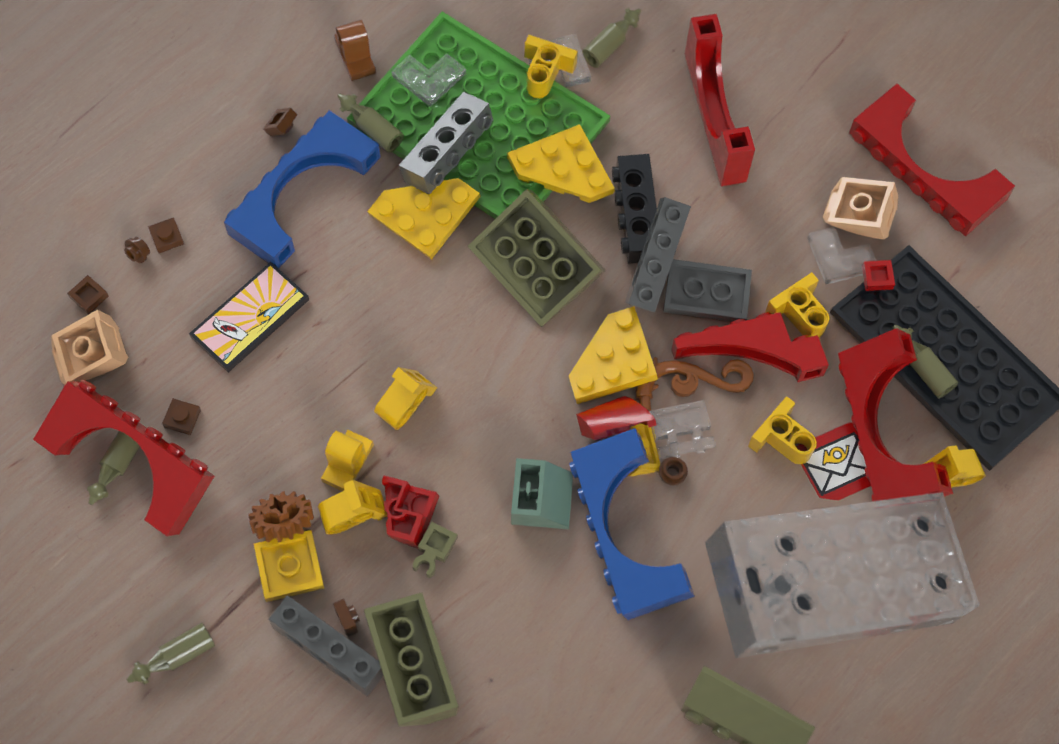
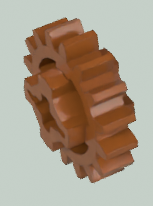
(281, 516)

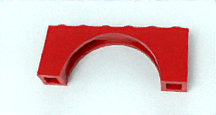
(730, 146)
(959, 202)
(866, 373)
(176, 478)

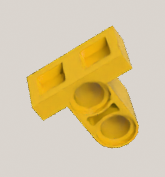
(546, 71)
(801, 314)
(403, 397)
(784, 442)
(345, 457)
(961, 465)
(351, 507)

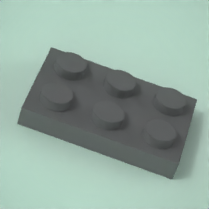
(707, 291)

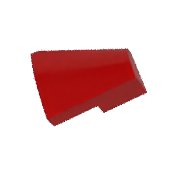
(613, 418)
(407, 510)

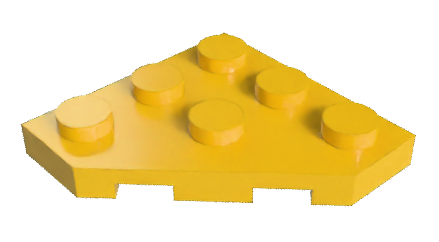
(563, 165)
(424, 218)
(613, 359)

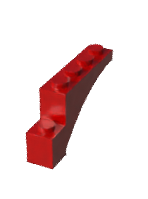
(760, 340)

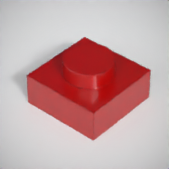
(878, 275)

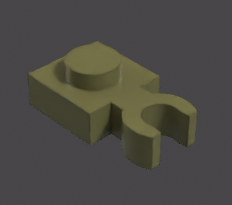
(436, 546)

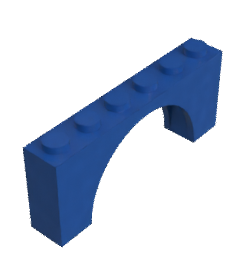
(326, 144)
(636, 586)

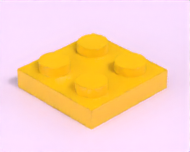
(288, 566)

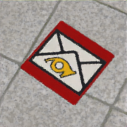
(836, 464)

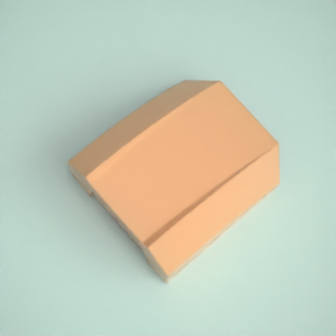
(862, 207)
(88, 348)

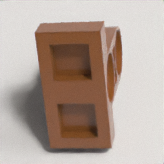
(355, 50)

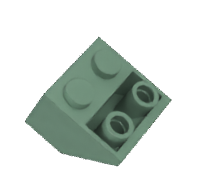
(541, 494)

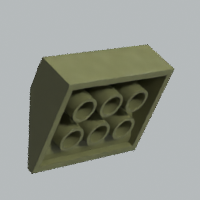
(536, 257)

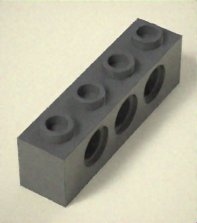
(446, 143)
(657, 254)
(327, 645)

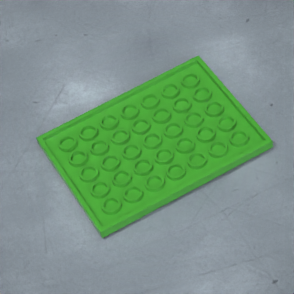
(502, 83)

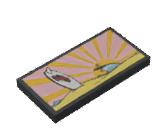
(249, 316)

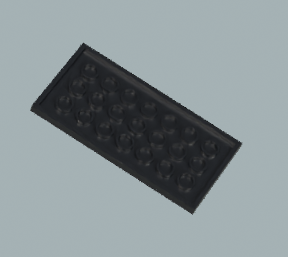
(998, 390)

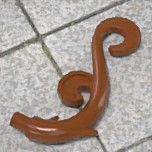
(692, 374)

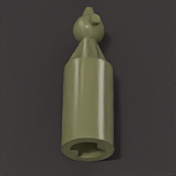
(610, 39)
(372, 123)
(931, 368)
(113, 464)
(174, 653)

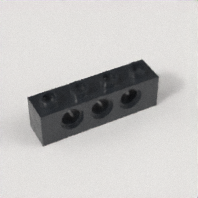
(634, 170)

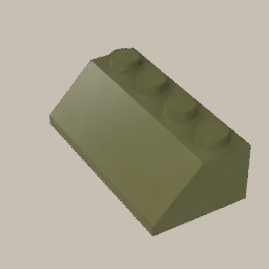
(411, 661)
(741, 713)

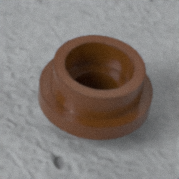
(136, 249)
(675, 463)

